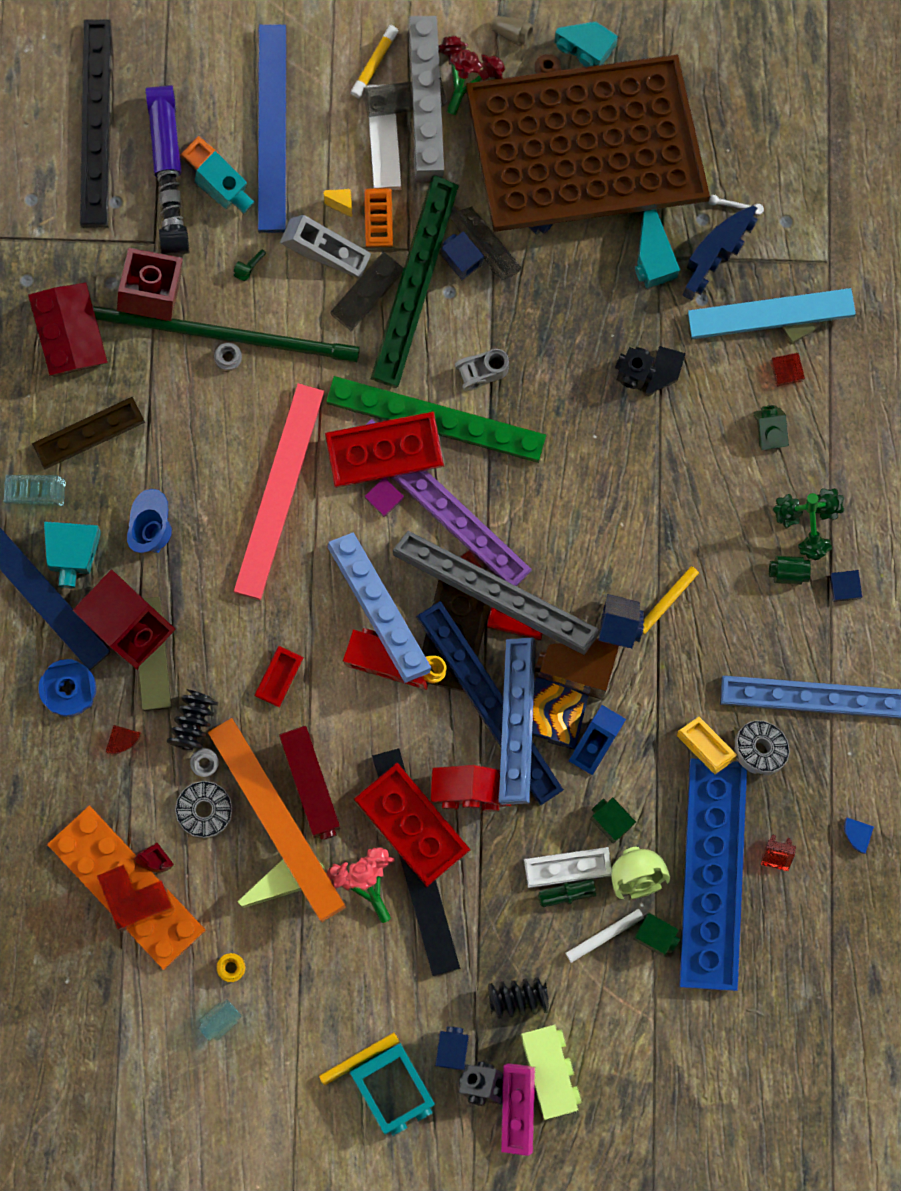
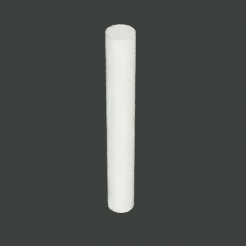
(604, 935)

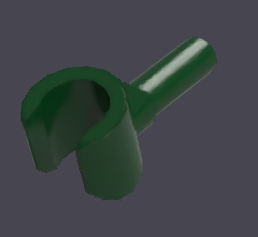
(244, 271)

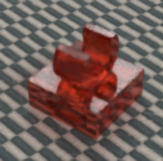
(778, 854)

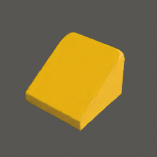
(339, 200)

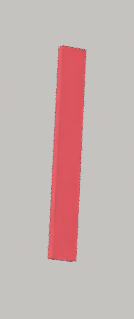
(279, 492)

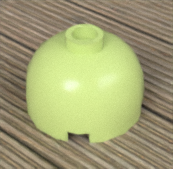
(638, 873)

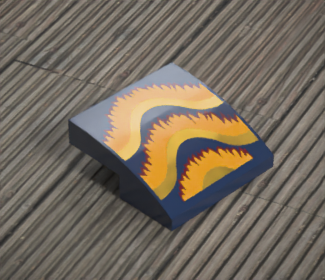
(557, 713)

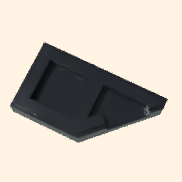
(668, 369)

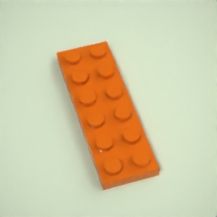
(93, 848)

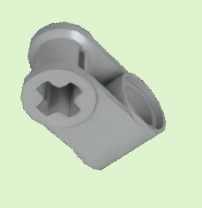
(480, 369)

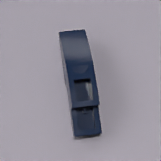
(718, 244)

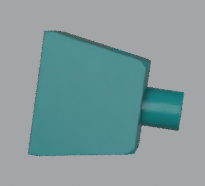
(217, 174)
(70, 550)

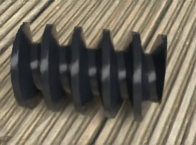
(192, 721)
(518, 997)

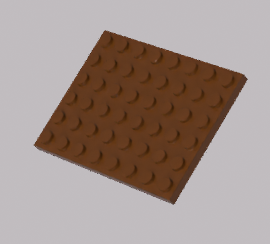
(586, 143)

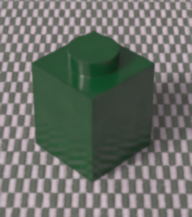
(612, 819)
(657, 935)

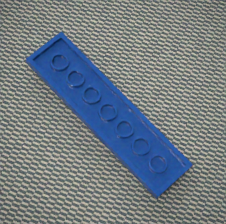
(713, 877)

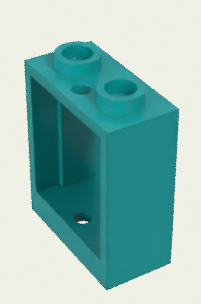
(379, 1062)

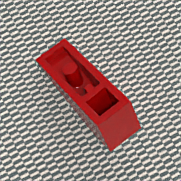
(369, 655)

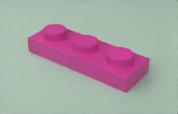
(518, 1109)

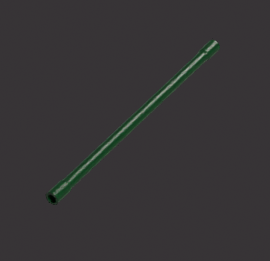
(335, 351)

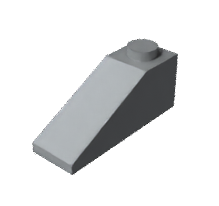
(324, 246)

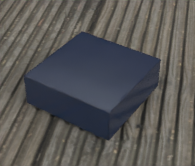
(845, 585)

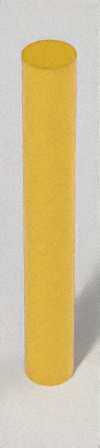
(669, 598)
(359, 1058)

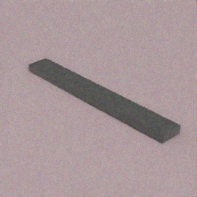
(496, 592)

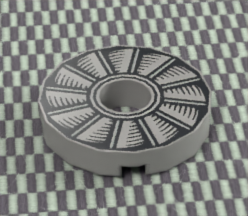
(771, 738)
(192, 797)

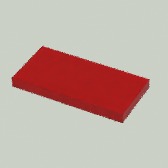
(384, 449)
(412, 824)

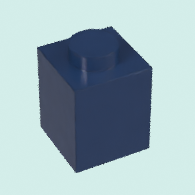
(462, 255)
(452, 1048)

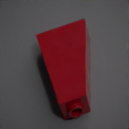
(310, 783)

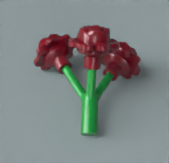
(466, 63)

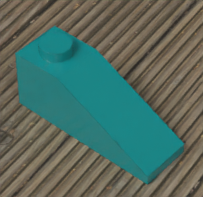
(655, 255)

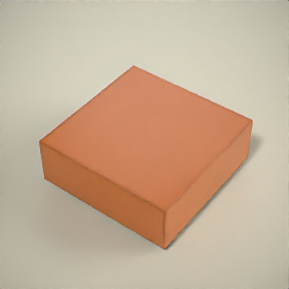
(197, 153)

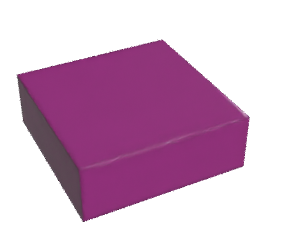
(384, 497)

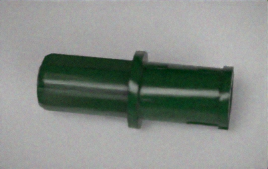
(567, 893)

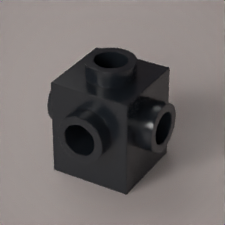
(635, 377)
(482, 1084)

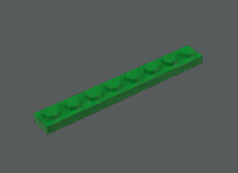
(449, 421)

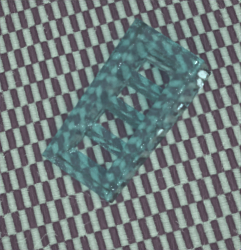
(50, 483)

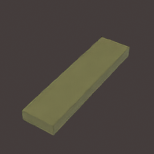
(154, 673)

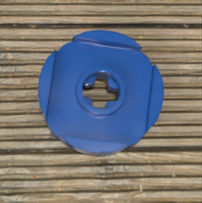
(77, 675)

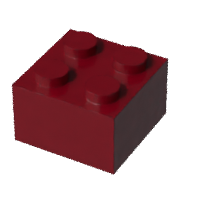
(149, 284)

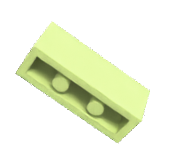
(552, 1071)

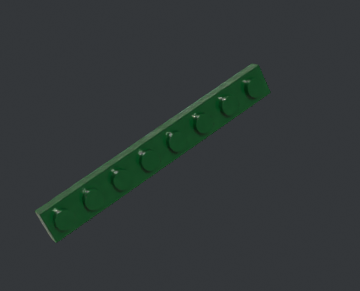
(414, 282)

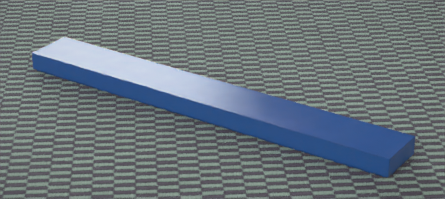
(272, 129)

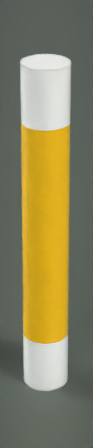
(374, 61)

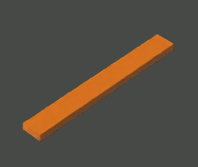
(277, 820)

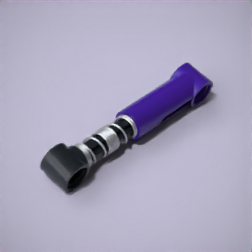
(167, 167)

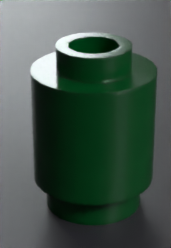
(790, 570)

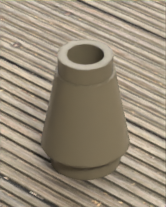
(513, 29)

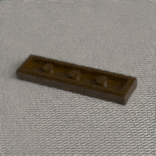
(88, 433)

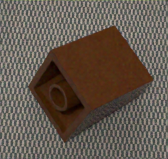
(577, 671)

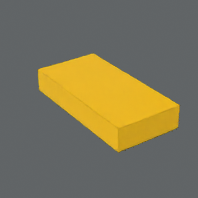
(706, 745)

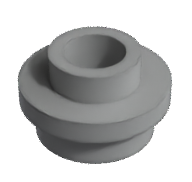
(228, 348)
(205, 770)

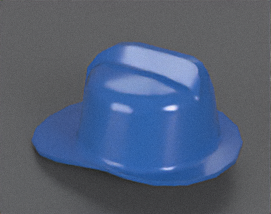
(149, 522)

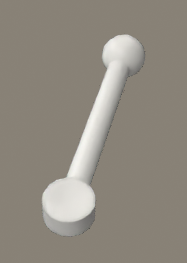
(714, 200)

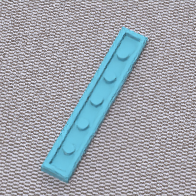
(771, 313)

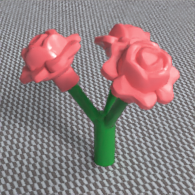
(363, 876)

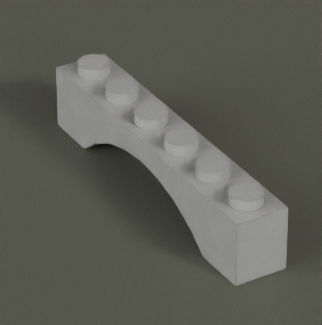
(426, 97)

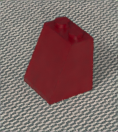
(124, 619)

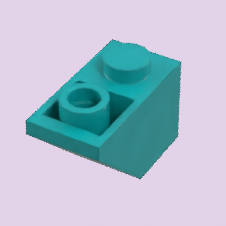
(587, 42)

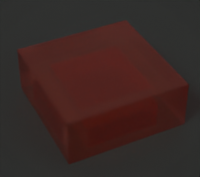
(787, 369)

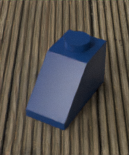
(597, 740)

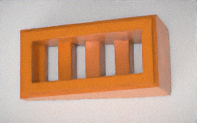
(378, 194)

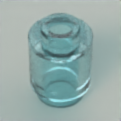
(219, 1020)

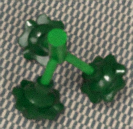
(826, 504)

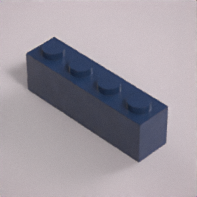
(621, 621)

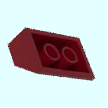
(67, 329)

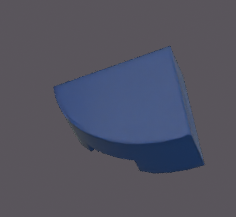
(858, 834)

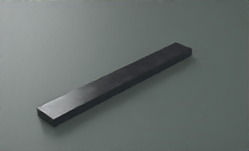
(95, 124)
(425, 900)

